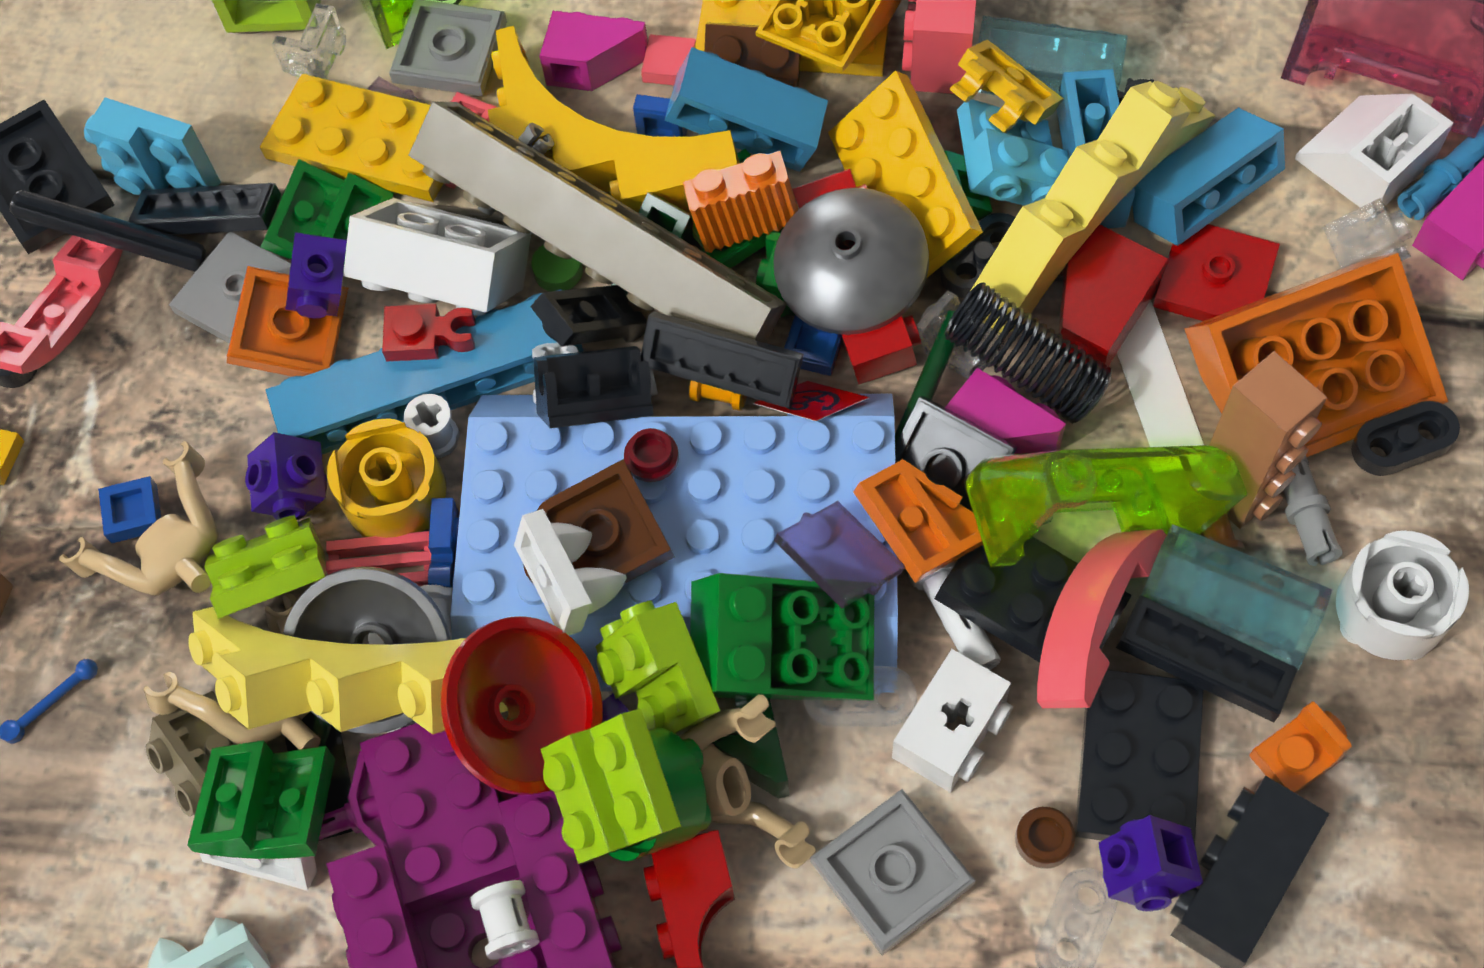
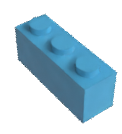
(758, 110)
(1083, 115)
(1209, 175)

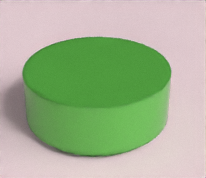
(554, 271)

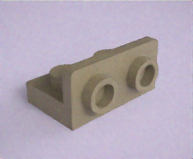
(181, 749)

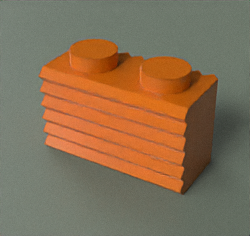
(741, 200)

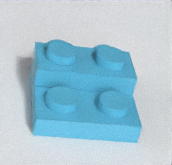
(148, 149)
(1008, 165)

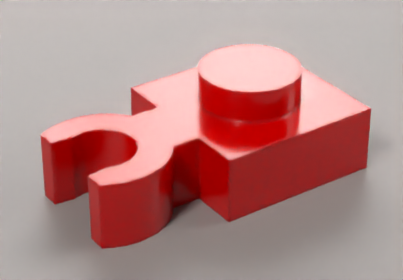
(419, 330)

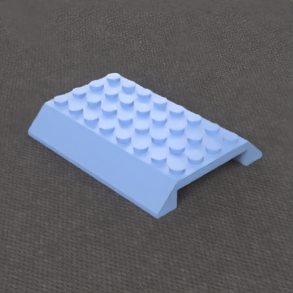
(717, 510)

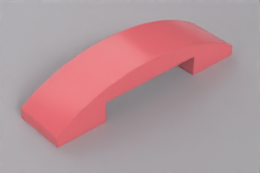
(61, 308)
(1071, 655)

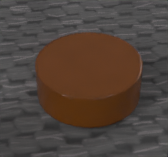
(1045, 837)

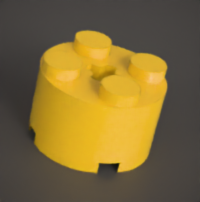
(386, 478)

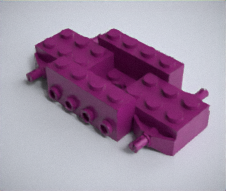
(441, 842)

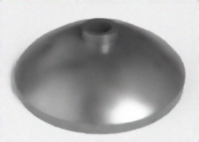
(857, 286)
(362, 602)

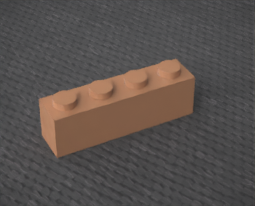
(1265, 433)

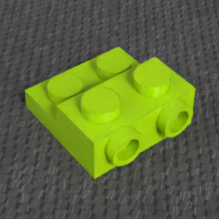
(264, 566)
(657, 660)
(609, 786)

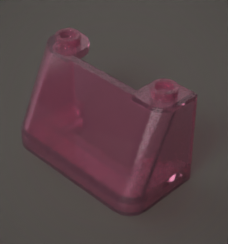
(1405, 43)

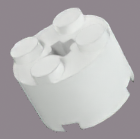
(1401, 596)

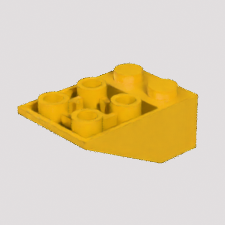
(826, 29)

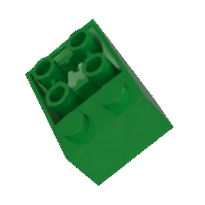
(781, 639)

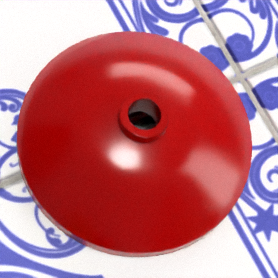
(542, 683)

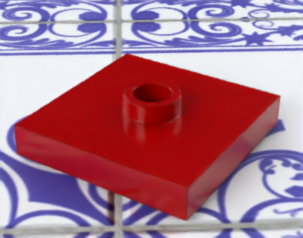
(1215, 273)

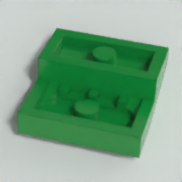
(318, 206)
(262, 802)

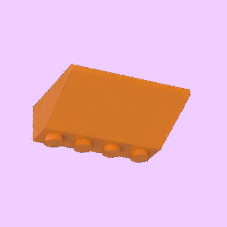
(1343, 332)

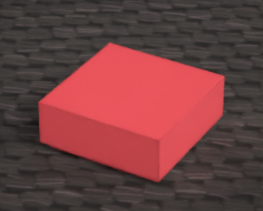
(664, 58)

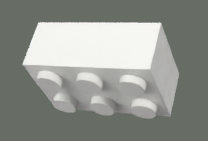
(436, 255)

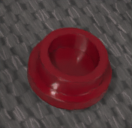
(651, 455)

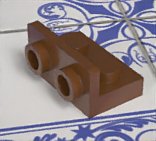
(742, 47)

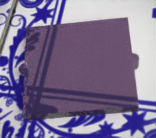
(839, 554)

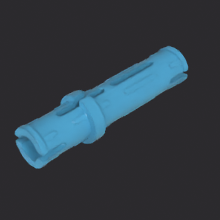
(1442, 177)

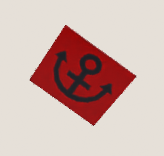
(817, 401)

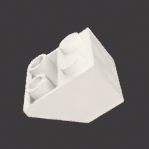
(1376, 146)

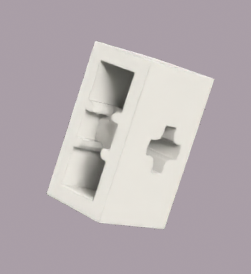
(956, 690)

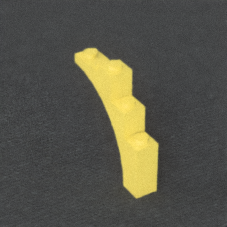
(1097, 176)
(349, 685)

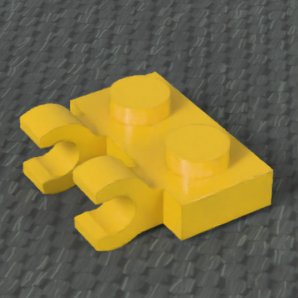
(998, 73)

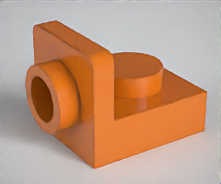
(1303, 748)

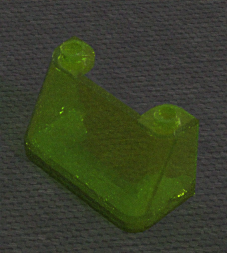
(1141, 484)

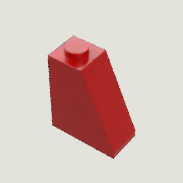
(1107, 292)

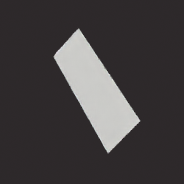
(1157, 385)

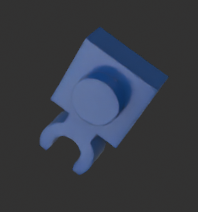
(443, 541)

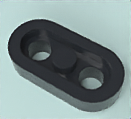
(975, 255)
(1400, 438)

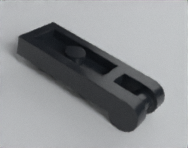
(588, 315)

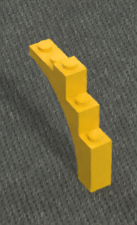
(599, 154)

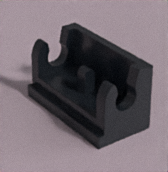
(592, 387)

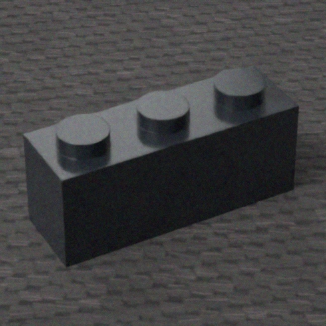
(1247, 873)

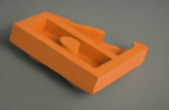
(918, 518)

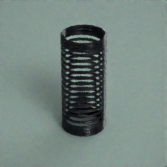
(1093, 374)

